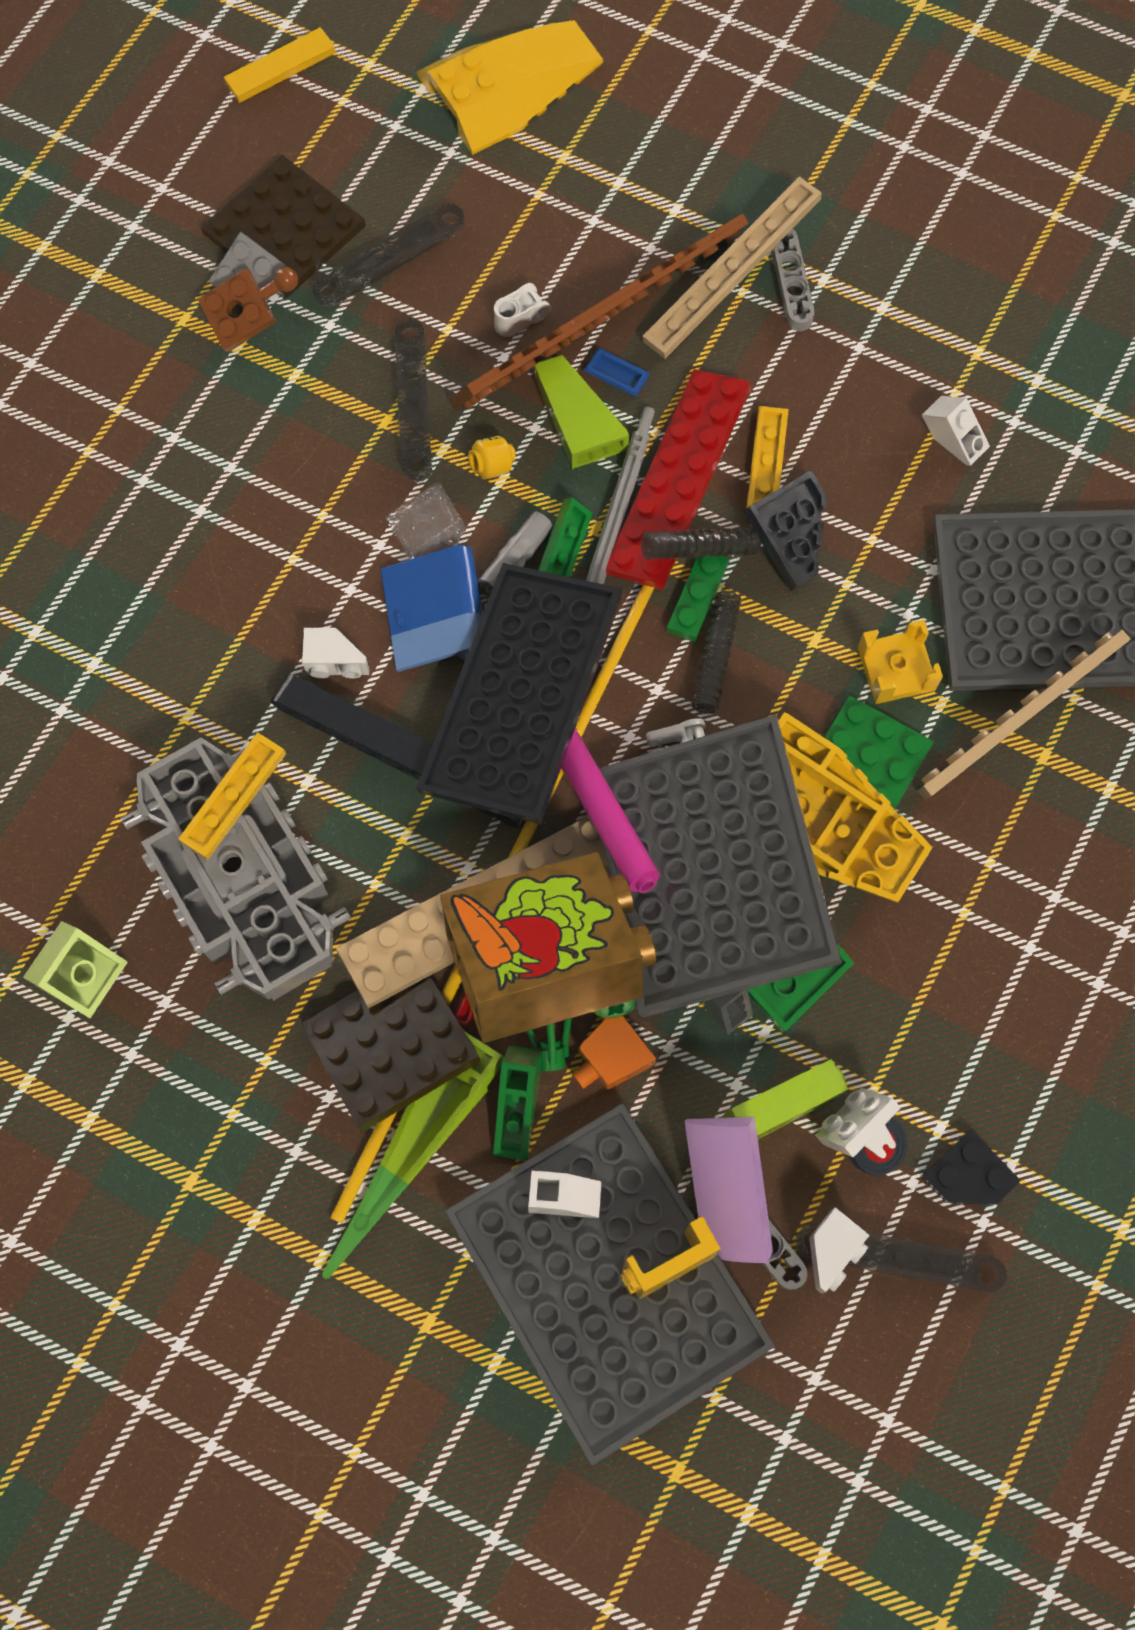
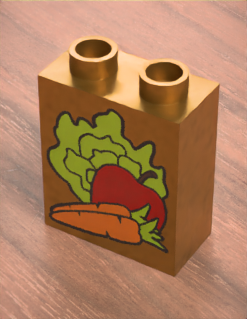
(546, 945)

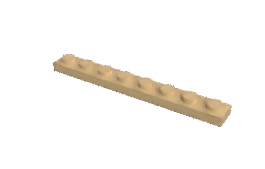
(731, 267)
(1032, 705)

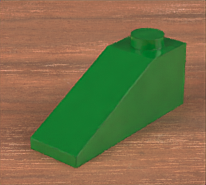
(517, 1101)

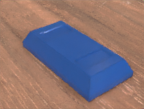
(617, 372)

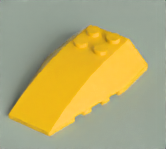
(510, 79)
(848, 822)

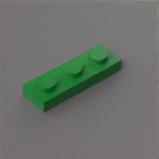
(566, 538)
(697, 597)

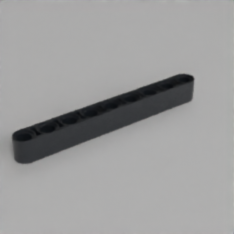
(359, 730)

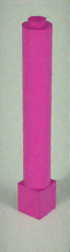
(608, 817)

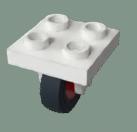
(867, 1132)

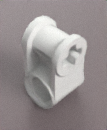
(519, 310)

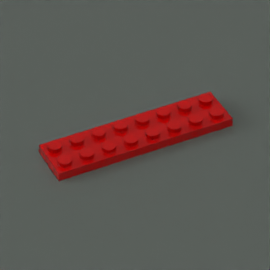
(679, 473)

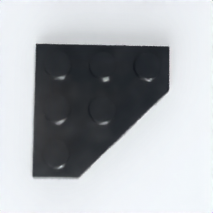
(791, 527)

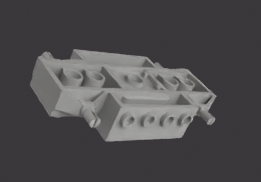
(253, 913)

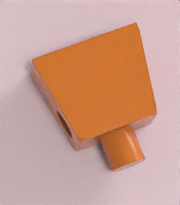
(612, 1055)

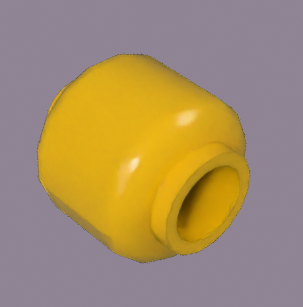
(491, 457)

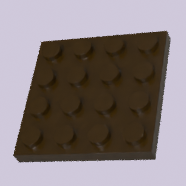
(288, 218)
(390, 1051)

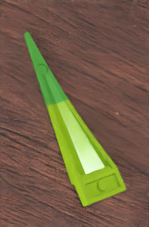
(417, 1138)

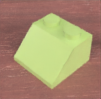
(75, 969)

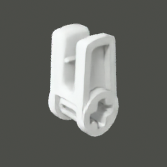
(677, 733)

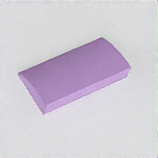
(730, 1186)

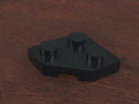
(970, 1174)

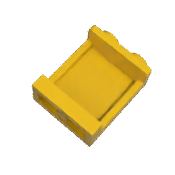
(703, 1249)

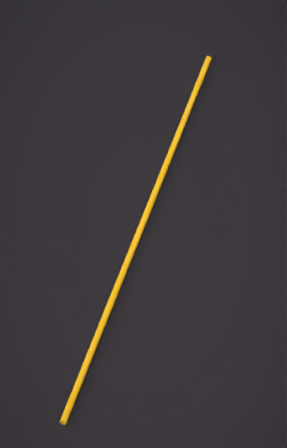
(522, 842)

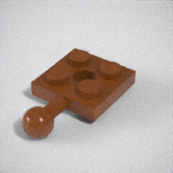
(256, 313)

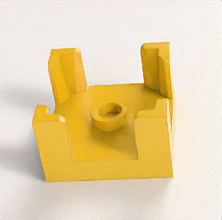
(898, 664)

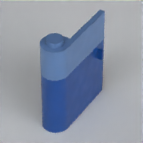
(432, 606)

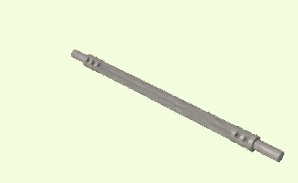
(621, 497)

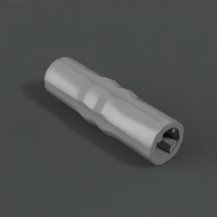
(518, 548)

